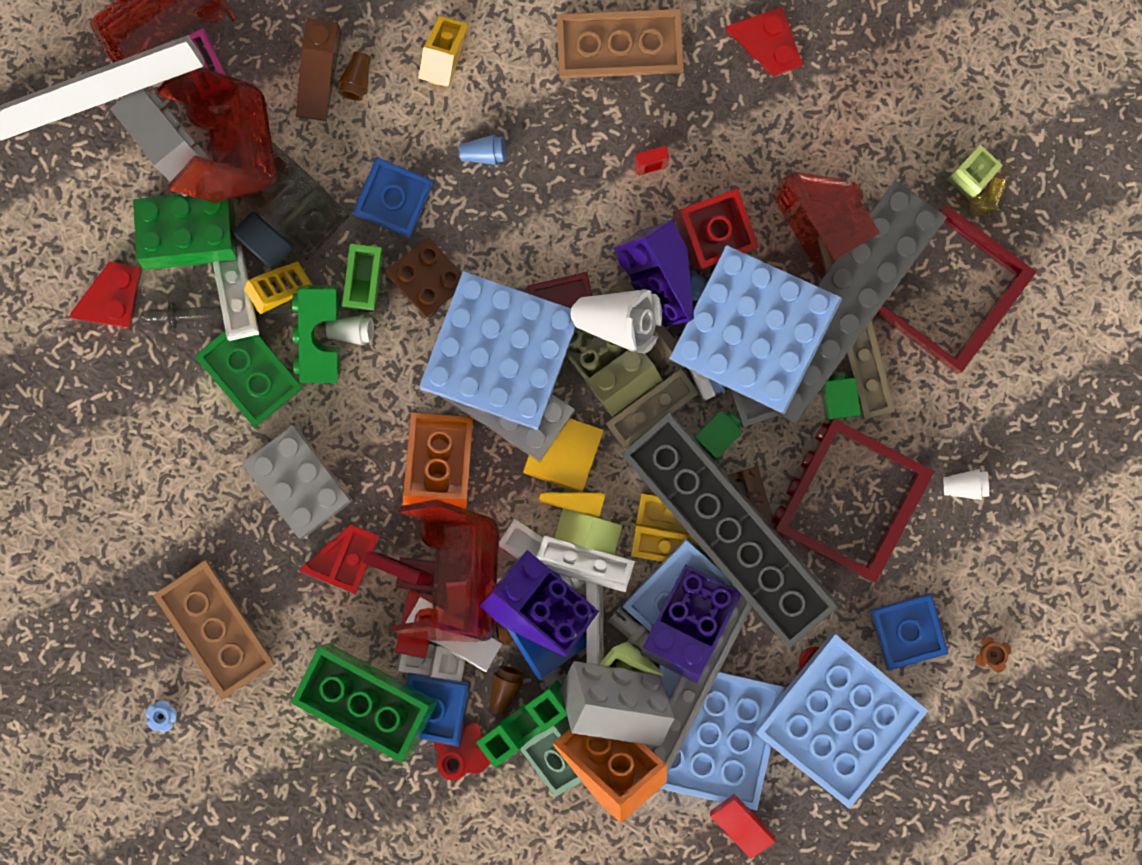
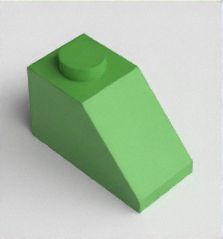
(363, 276)

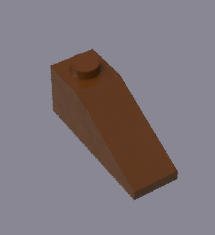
(317, 68)

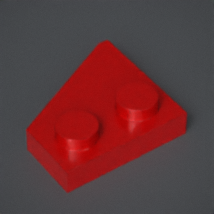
(768, 41)
(342, 559)

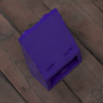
(659, 263)
(539, 605)
(691, 624)

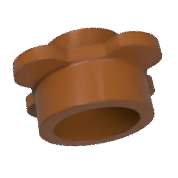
(1001, 650)

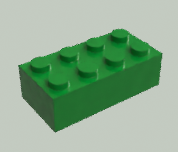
(364, 702)

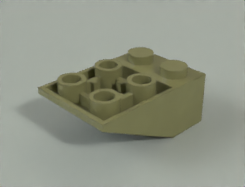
(611, 371)

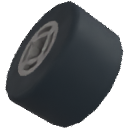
(262, 240)

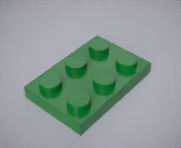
(249, 375)

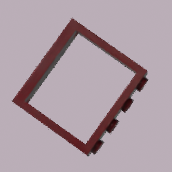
(1023, 275)
(896, 525)

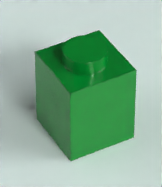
(840, 397)
(719, 433)

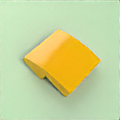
(569, 457)
(656, 530)

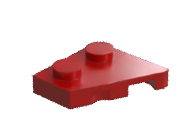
(110, 297)

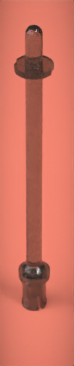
(176, 314)

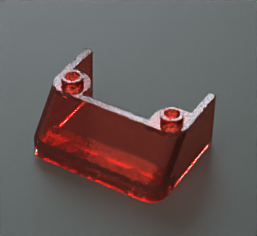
(140, 25)
(238, 135)
(824, 209)
(463, 573)

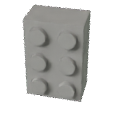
(157, 132)
(297, 482)
(616, 704)

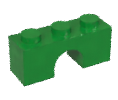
(315, 361)
(523, 724)

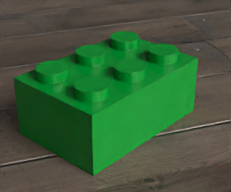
(183, 231)

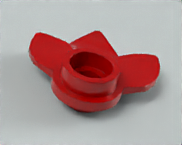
(468, 754)

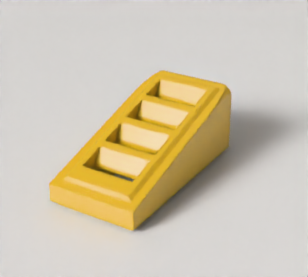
(258, 296)
(583, 503)

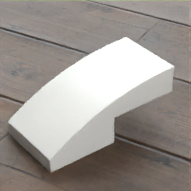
(438, 664)

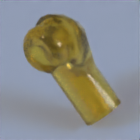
(989, 200)

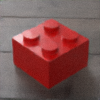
(712, 226)

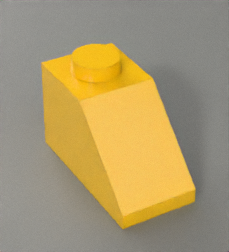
(442, 51)

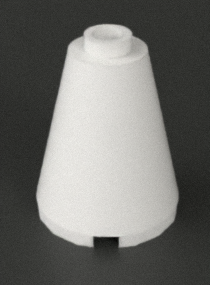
(621, 318)

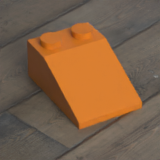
(438, 459)
(614, 771)

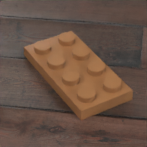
(620, 43)
(214, 629)

